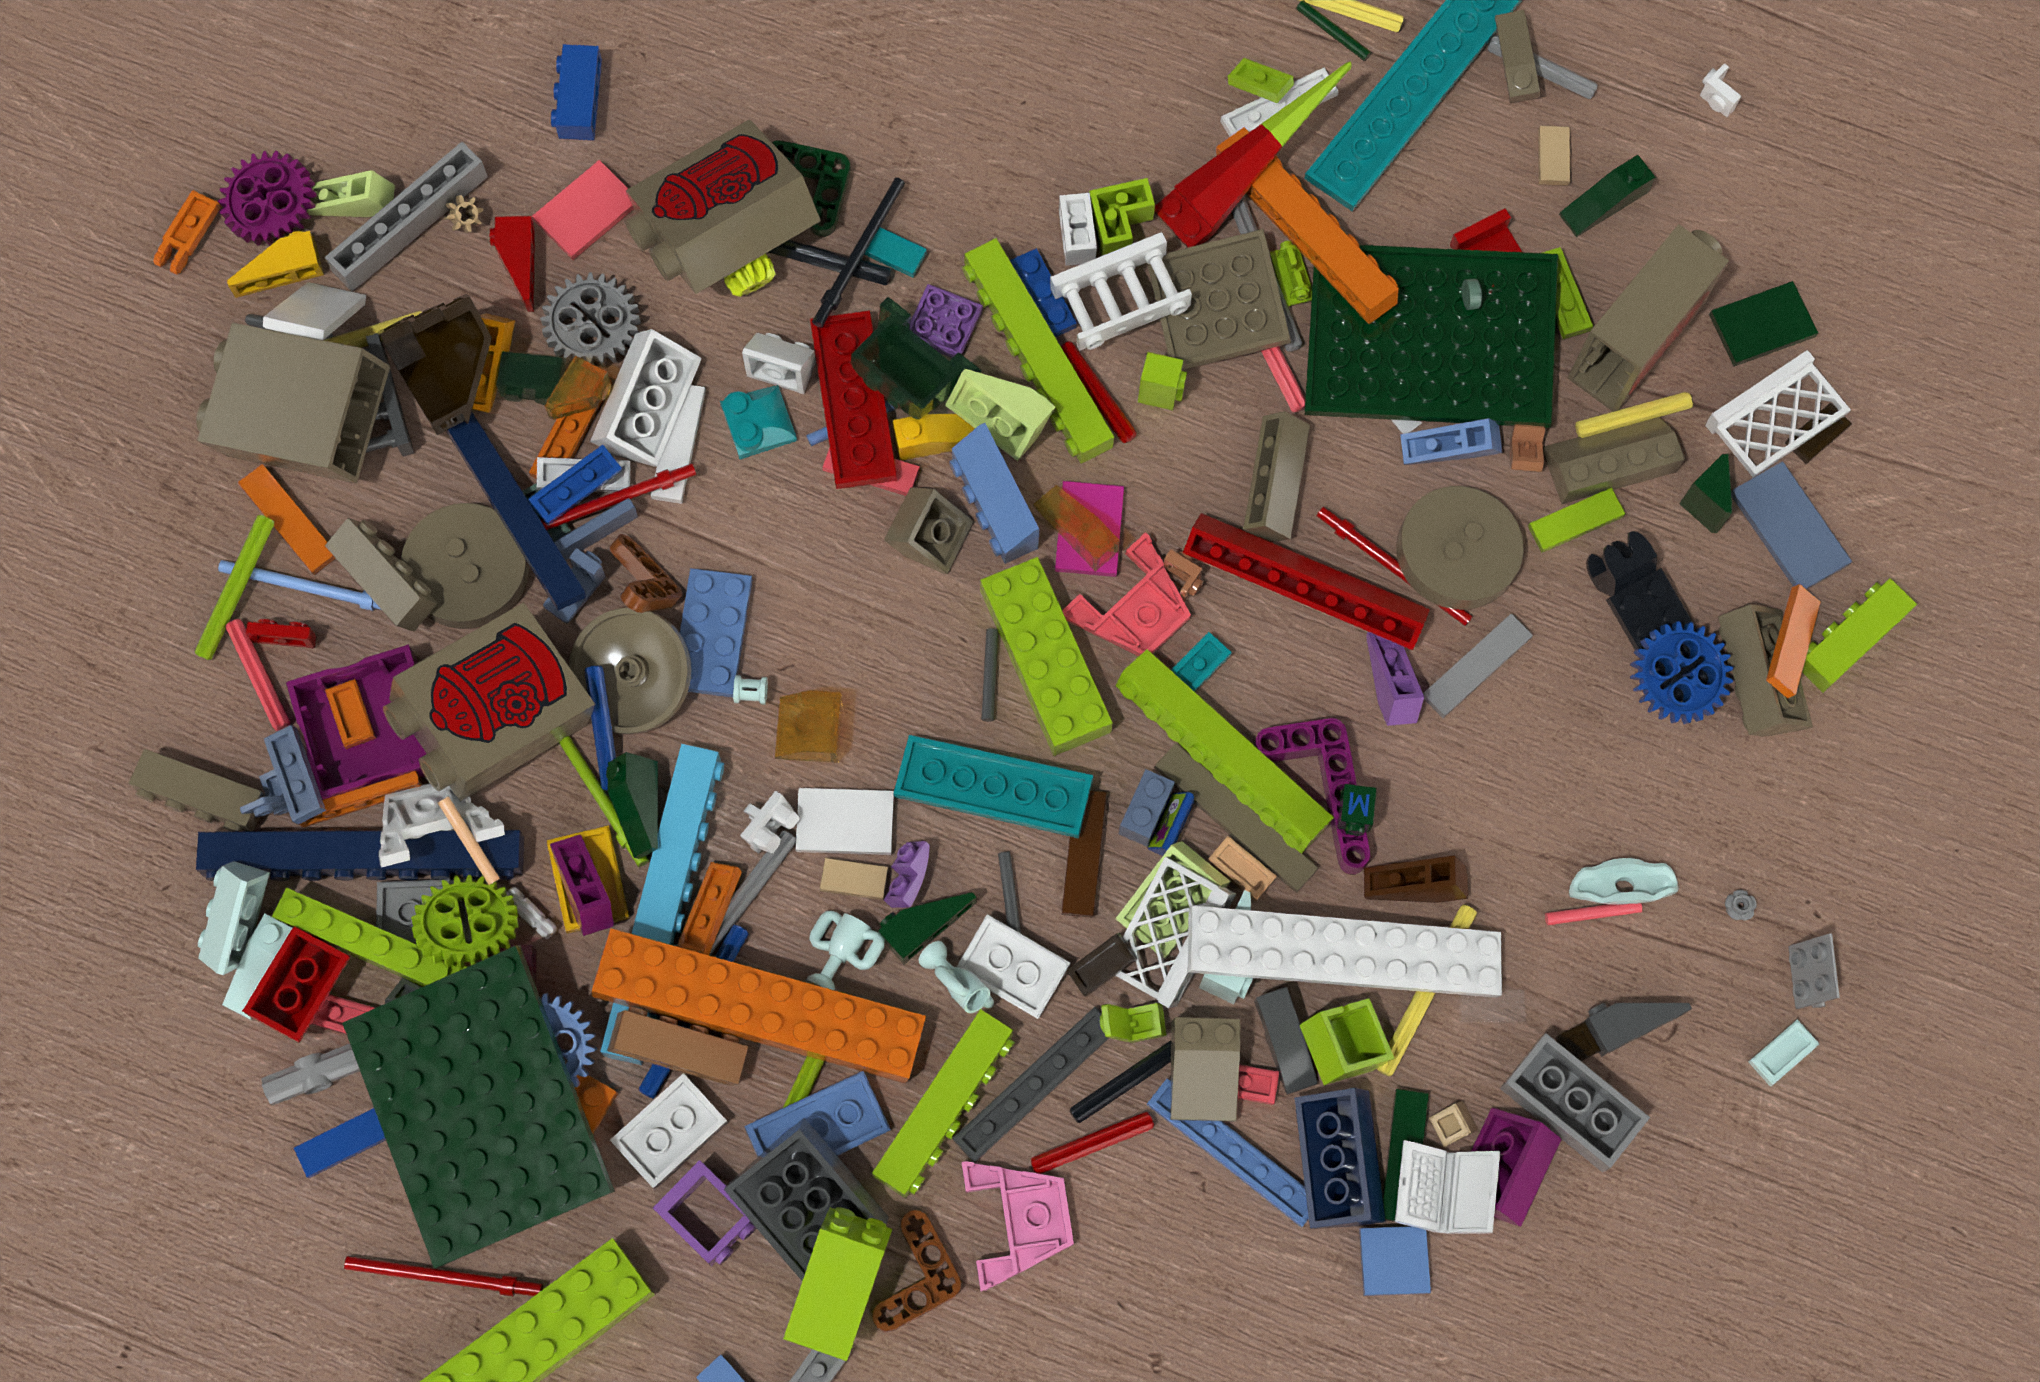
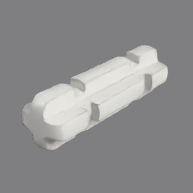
(532, 914)

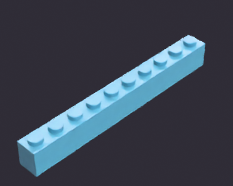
(676, 857)

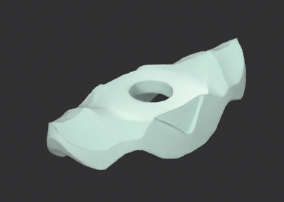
(1648, 881)

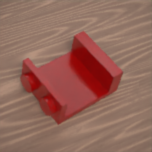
(1487, 235)

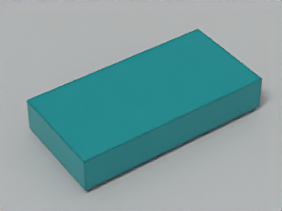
(896, 252)

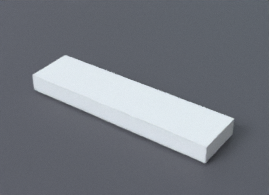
(1260, 110)
(681, 443)

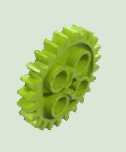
(495, 915)

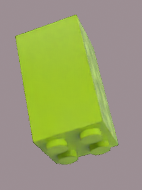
(838, 1283)

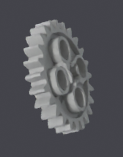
(610, 303)

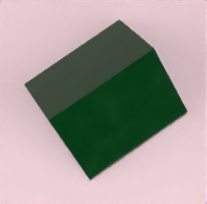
(1710, 496)

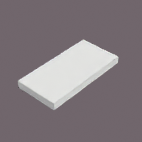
(314, 311)

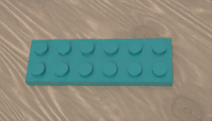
(993, 786)

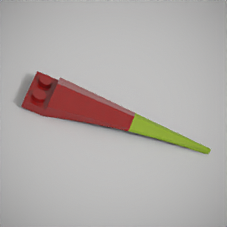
(1212, 191)

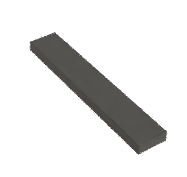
(1031, 1087)

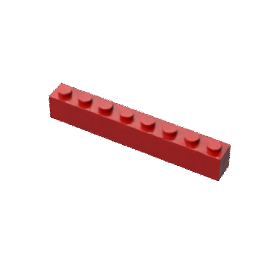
(1306, 581)

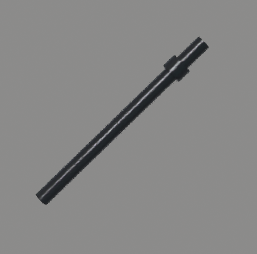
(832, 297)

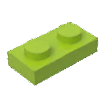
(1260, 80)

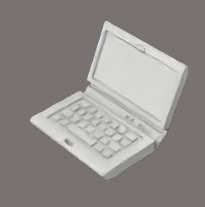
(1447, 1189)

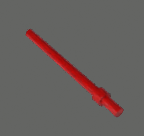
(663, 480)
(1345, 530)
(506, 1285)

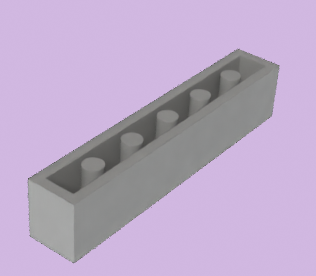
(406, 217)

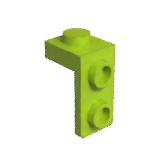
(1133, 1023)

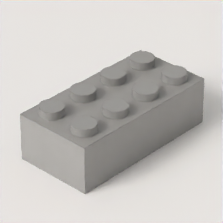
(1574, 1103)

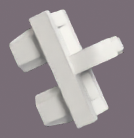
(761, 831)

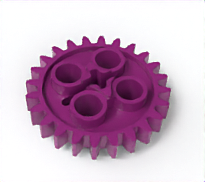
(267, 197)

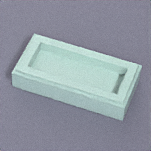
(1783, 1052)

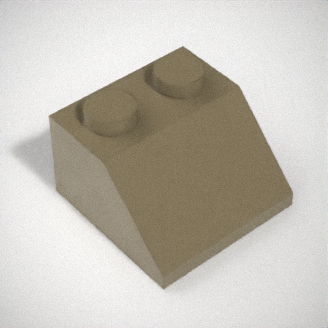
(929, 529)

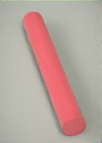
(1592, 912)

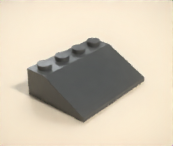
(792, 1190)

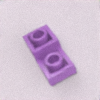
(911, 867)

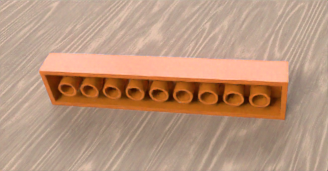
(758, 1006)

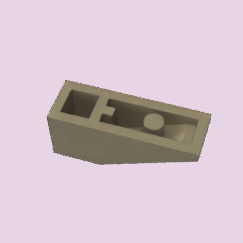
(1517, 56)

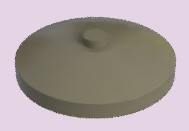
(642, 667)

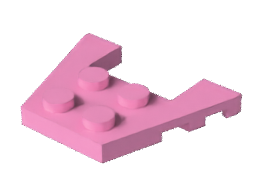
(1033, 1214)

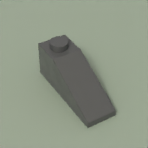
(1628, 1021)

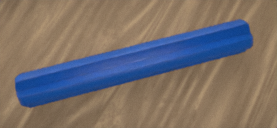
(600, 720)

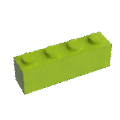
(1856, 634)

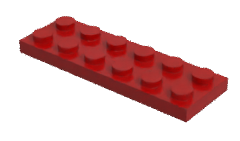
(852, 411)

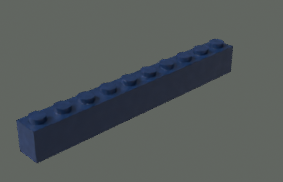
(354, 854)

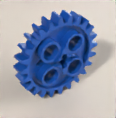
(1666, 649)

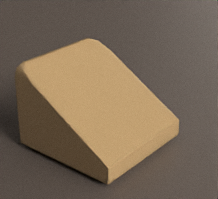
(1453, 1123)

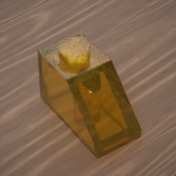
(578, 389)

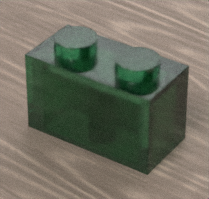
(528, 376)

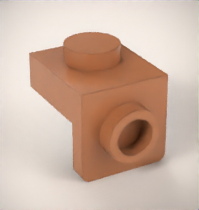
(1527, 448)
(1183, 568)

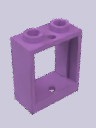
(681, 1192)

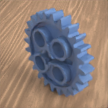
(565, 1021)

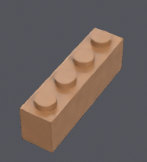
(678, 1047)

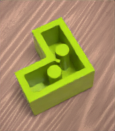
(1118, 208)

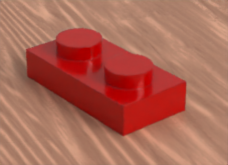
(269, 632)

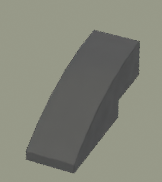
(1286, 1040)

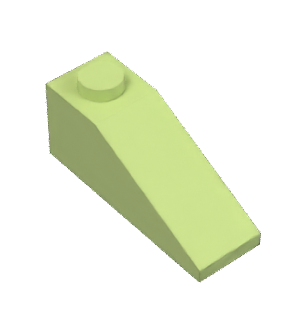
(352, 195)

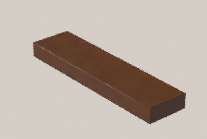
(1084, 861)

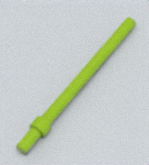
(598, 794)

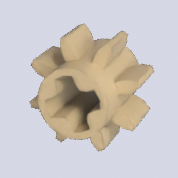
(454, 215)

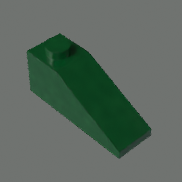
(1608, 195)
(635, 800)
(919, 925)

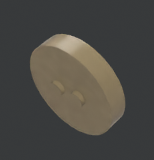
(1459, 547)
(467, 564)

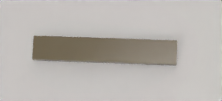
(1236, 818)

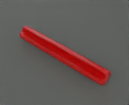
(1099, 394)
(1092, 1143)

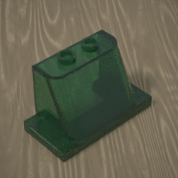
(905, 366)

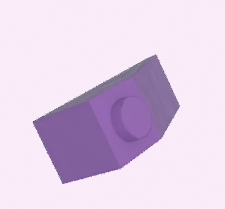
(1394, 681)

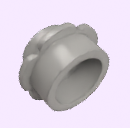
(1735, 911)

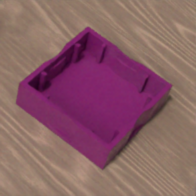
(386, 757)

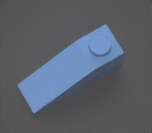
(1452, 442)

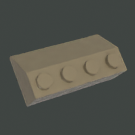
(1613, 459)
(1751, 640)

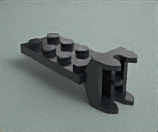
(1640, 596)

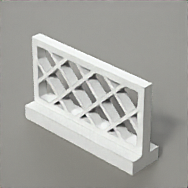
(1768, 390)
(1177, 979)

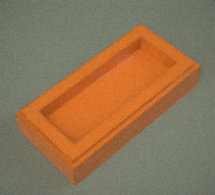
(350, 714)

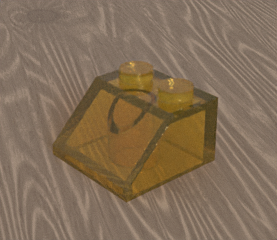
(809, 726)

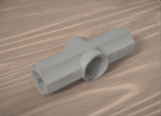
(310, 1074)

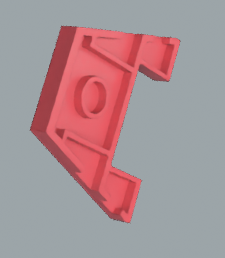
(1144, 615)

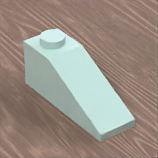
(255, 961)

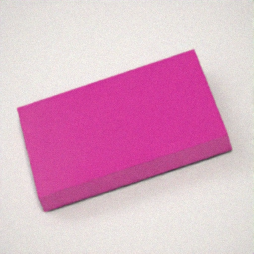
(1106, 504)

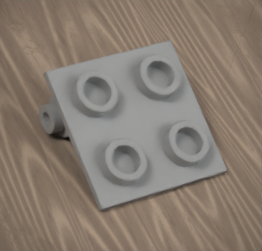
(1813, 972)

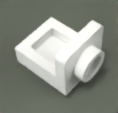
(1718, 93)

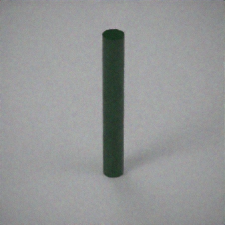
(1333, 30)

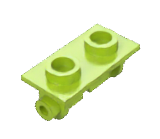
(1291, 274)

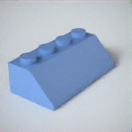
(995, 495)

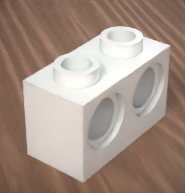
(1077, 228)

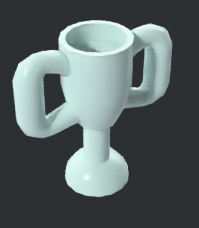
(843, 946)
(961, 983)

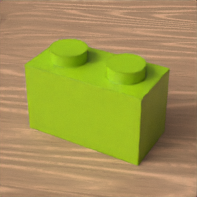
(1161, 381)

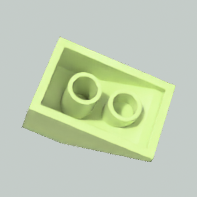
(1009, 409)
(1187, 857)

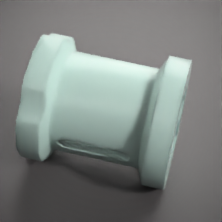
(741, 694)

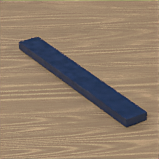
(516, 513)

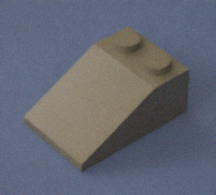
(1204, 1069)

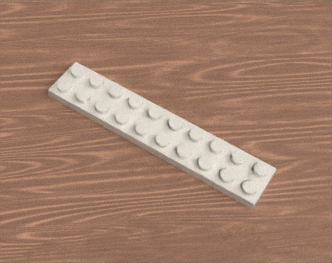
(1344, 951)

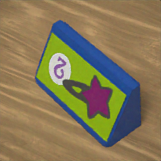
(1171, 822)

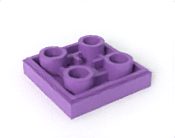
(945, 320)

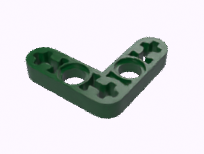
(826, 178)

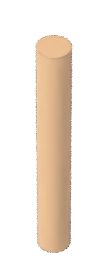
(468, 840)

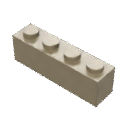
(1276, 477)
(381, 573)
(194, 790)

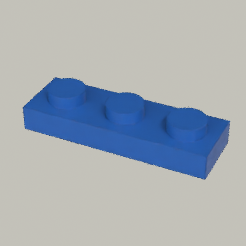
(1037, 282)
(575, 485)

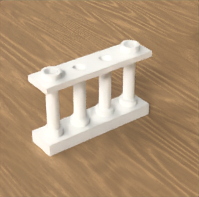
(1123, 263)

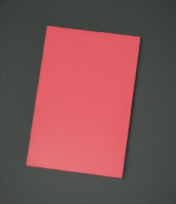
(584, 210)

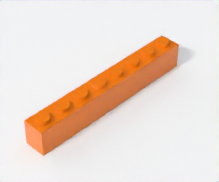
(1321, 238)

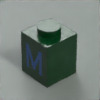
(1356, 809)

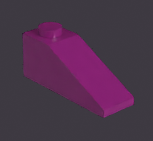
(582, 885)

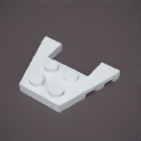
(417, 813)

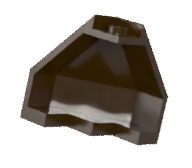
(441, 359)

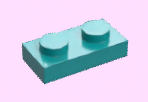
(1201, 662)

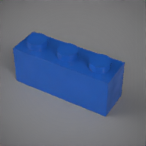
(577, 92)

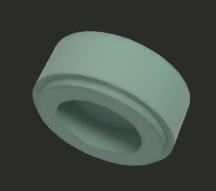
(1471, 294)

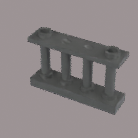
(390, 408)

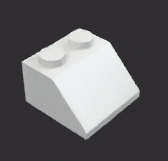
(779, 362)

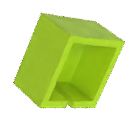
(1346, 1041)

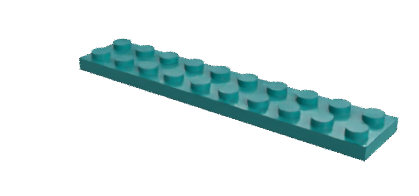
(1405, 98)

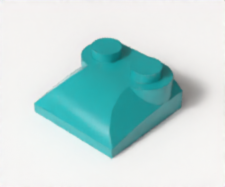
(758, 421)

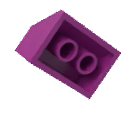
(1525, 1156)

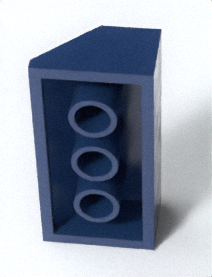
(1339, 1159)

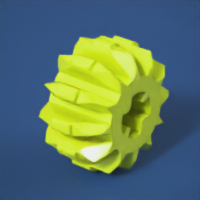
(751, 276)

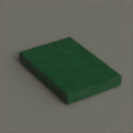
(1763, 323)

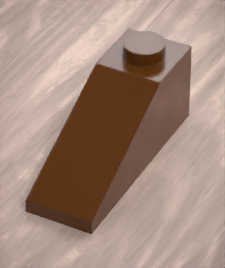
(1418, 881)

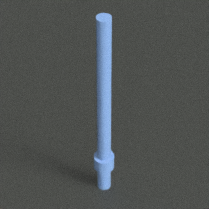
(308, 586)

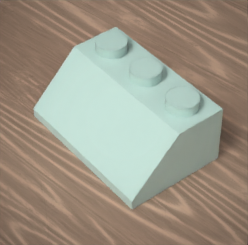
(231, 915)

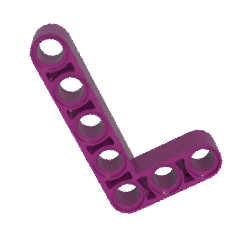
(1332, 780)

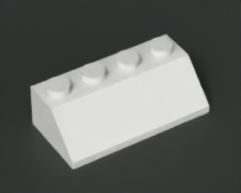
(640, 403)

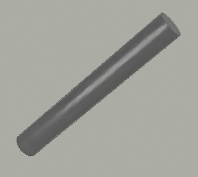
(989, 679)
(1009, 891)

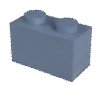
(1146, 807)

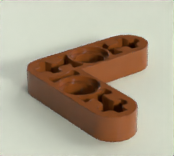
(654, 587)
(928, 1285)

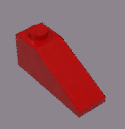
(516, 249)

